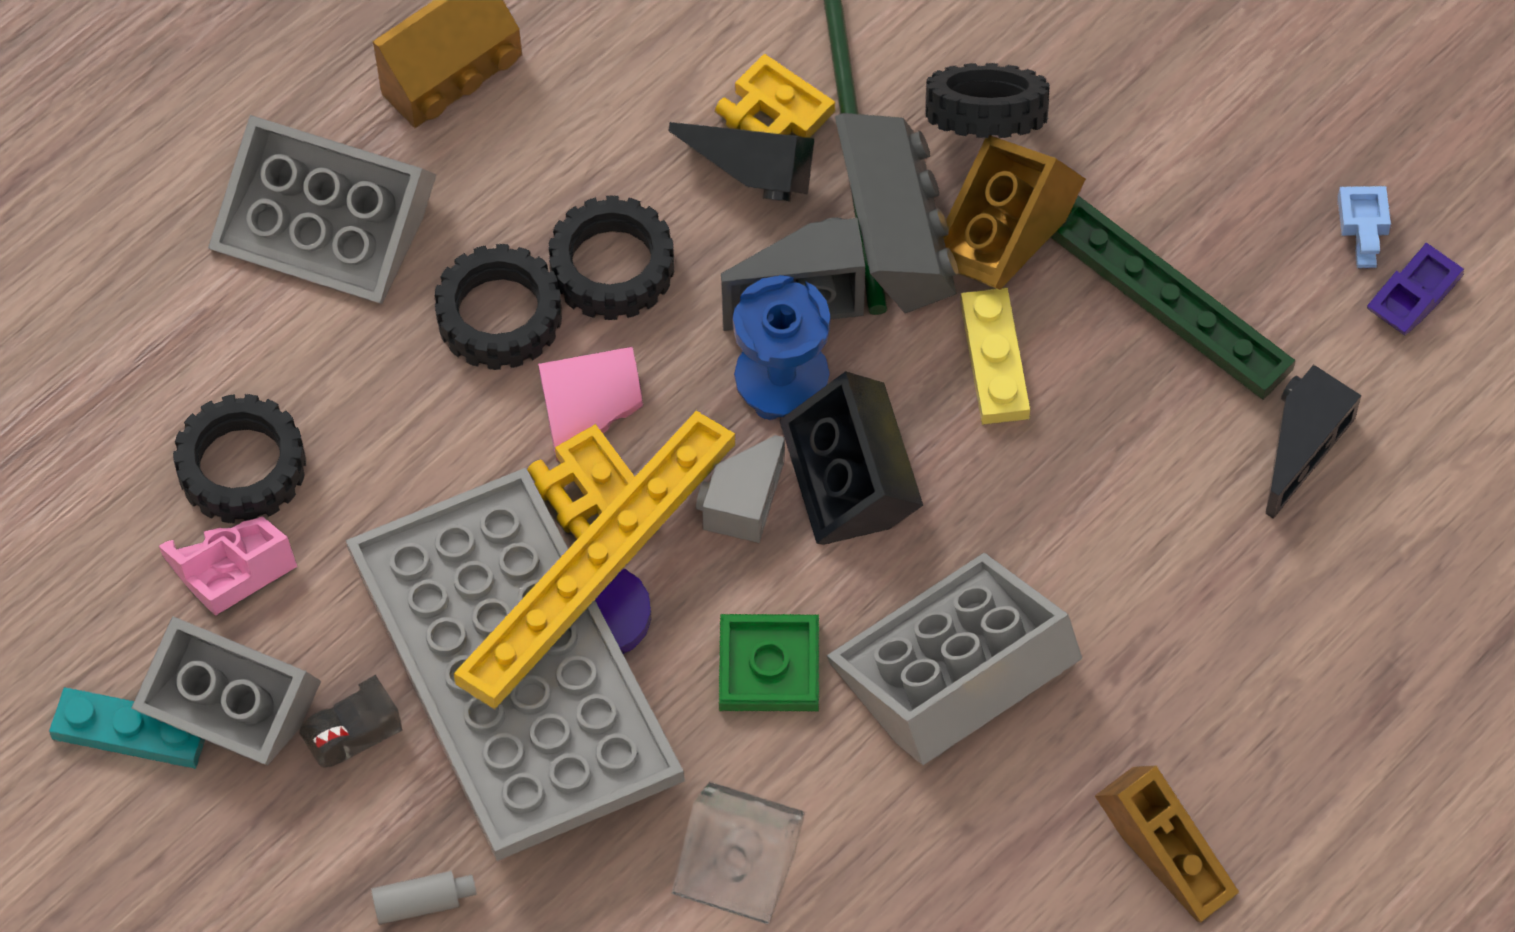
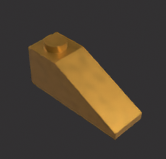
(1167, 840)

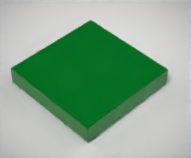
(769, 662)

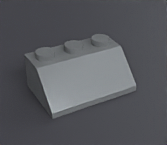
(225, 692)

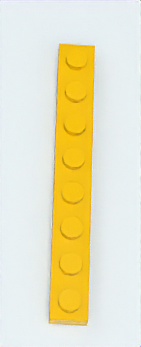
(594, 560)

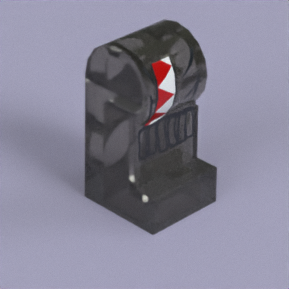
(352, 724)

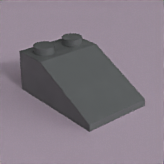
(820, 253)

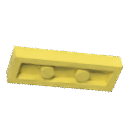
(995, 356)

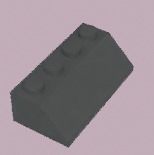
(897, 209)

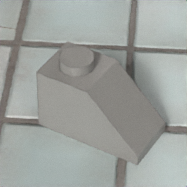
(743, 491)

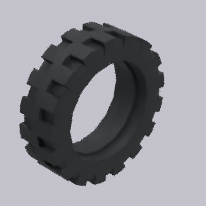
(987, 100)
(605, 217)
(494, 265)
(238, 415)

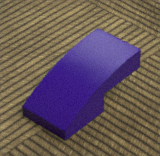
(1416, 290)

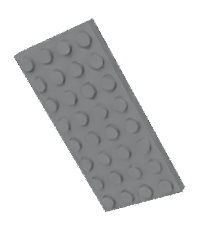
(574, 729)

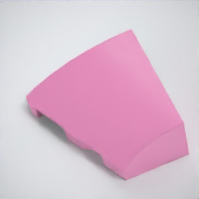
(589, 392)
(231, 562)

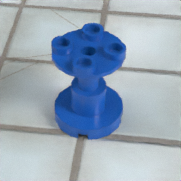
(781, 339)

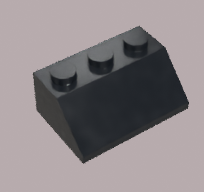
(850, 460)

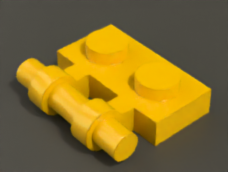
(779, 94)
(593, 467)

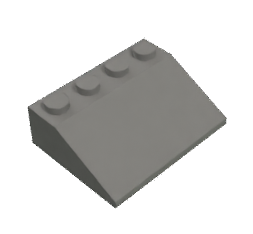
(320, 209)
(957, 656)

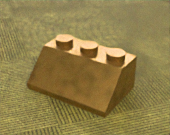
(444, 54)

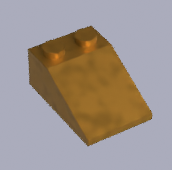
(1008, 210)

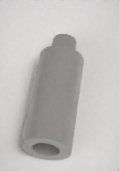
(420, 896)

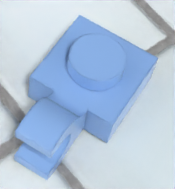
(1364, 215)

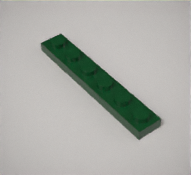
(1174, 299)

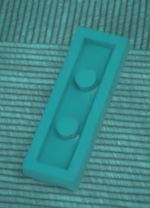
(114, 727)

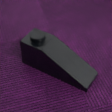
(754, 158)
(1312, 421)

